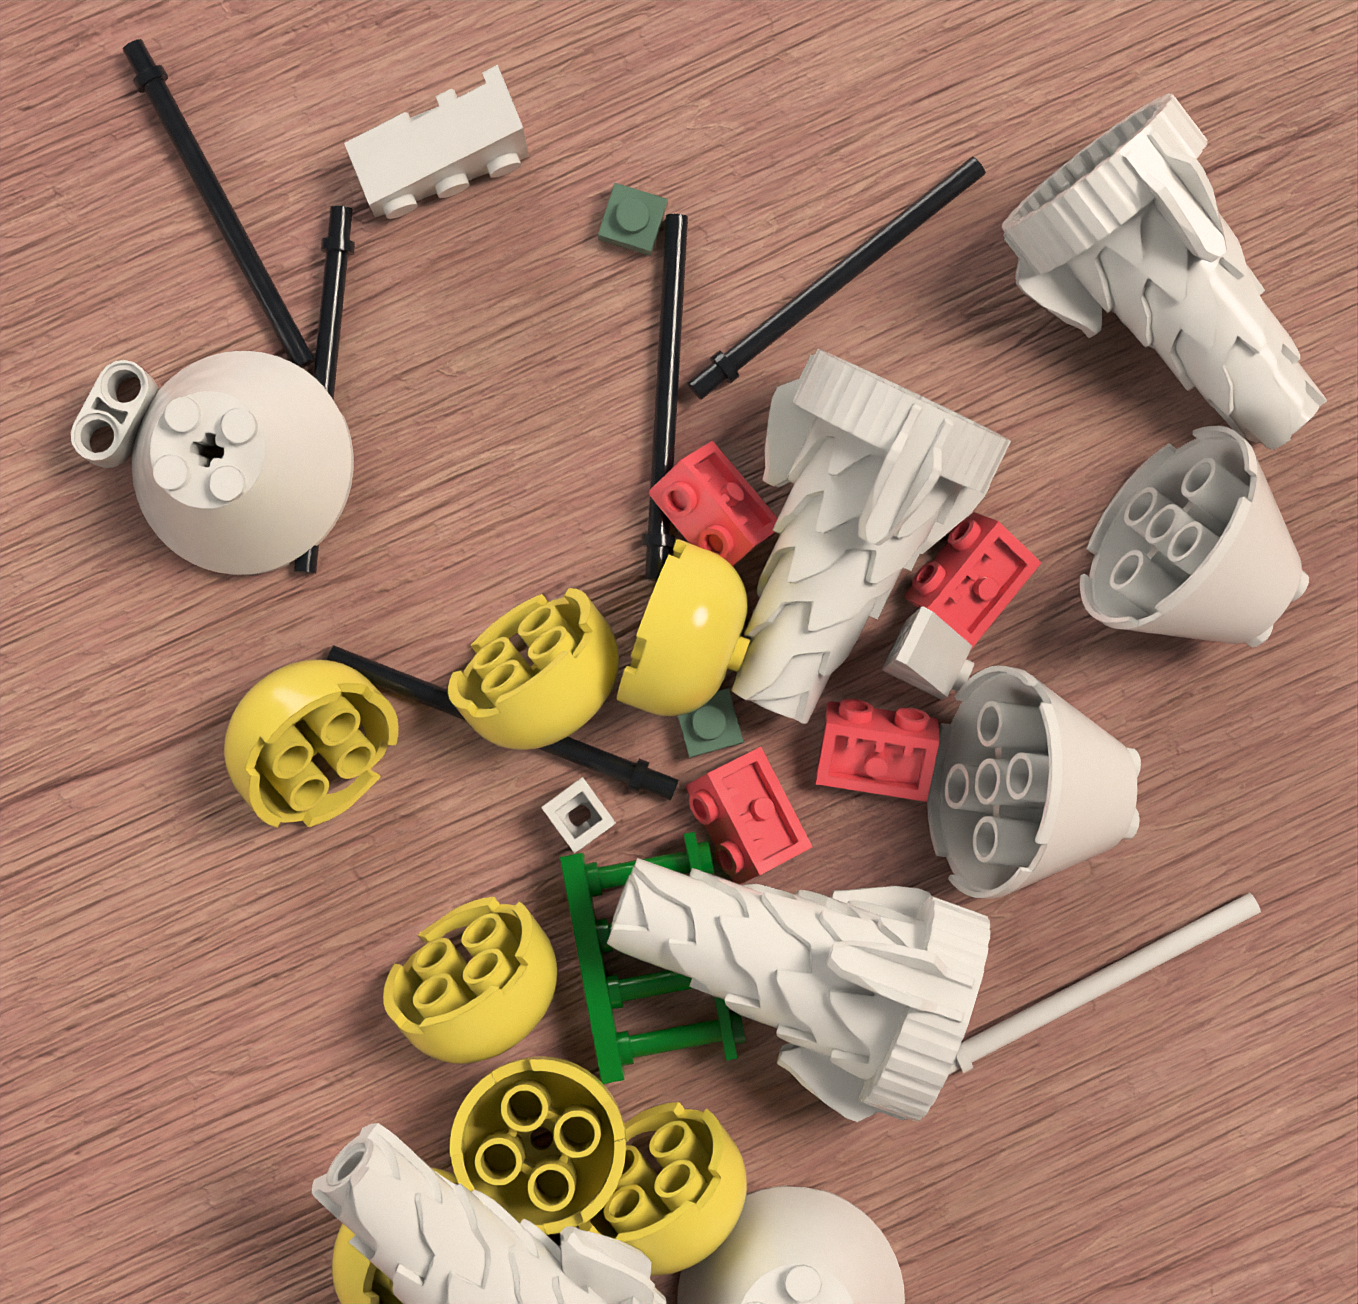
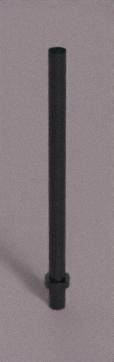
(151, 80)
(337, 249)
(726, 365)
(658, 538)
(570, 749)

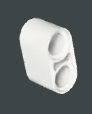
(104, 410)

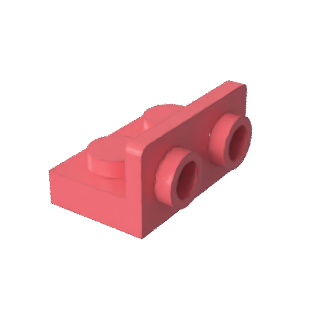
(714, 505)
(973, 576)
(878, 750)
(747, 816)

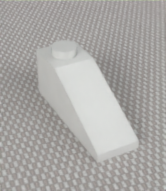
(930, 655)

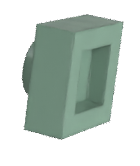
(632, 219)
(711, 726)

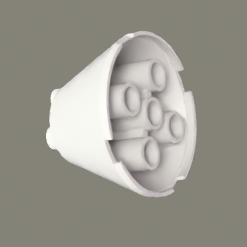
(242, 463)
(1194, 547)
(1025, 786)
(797, 1250)

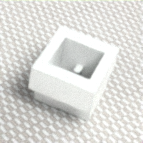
(560, 807)

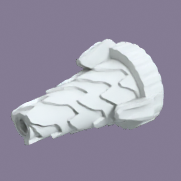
(1143, 237)
(871, 491)
(856, 981)
(462, 1244)

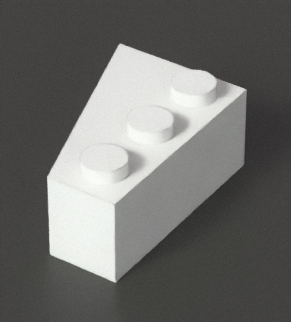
(439, 148)

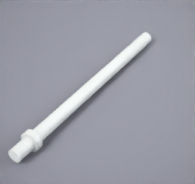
(1104, 981)

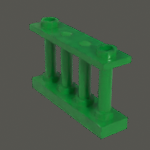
(608, 992)

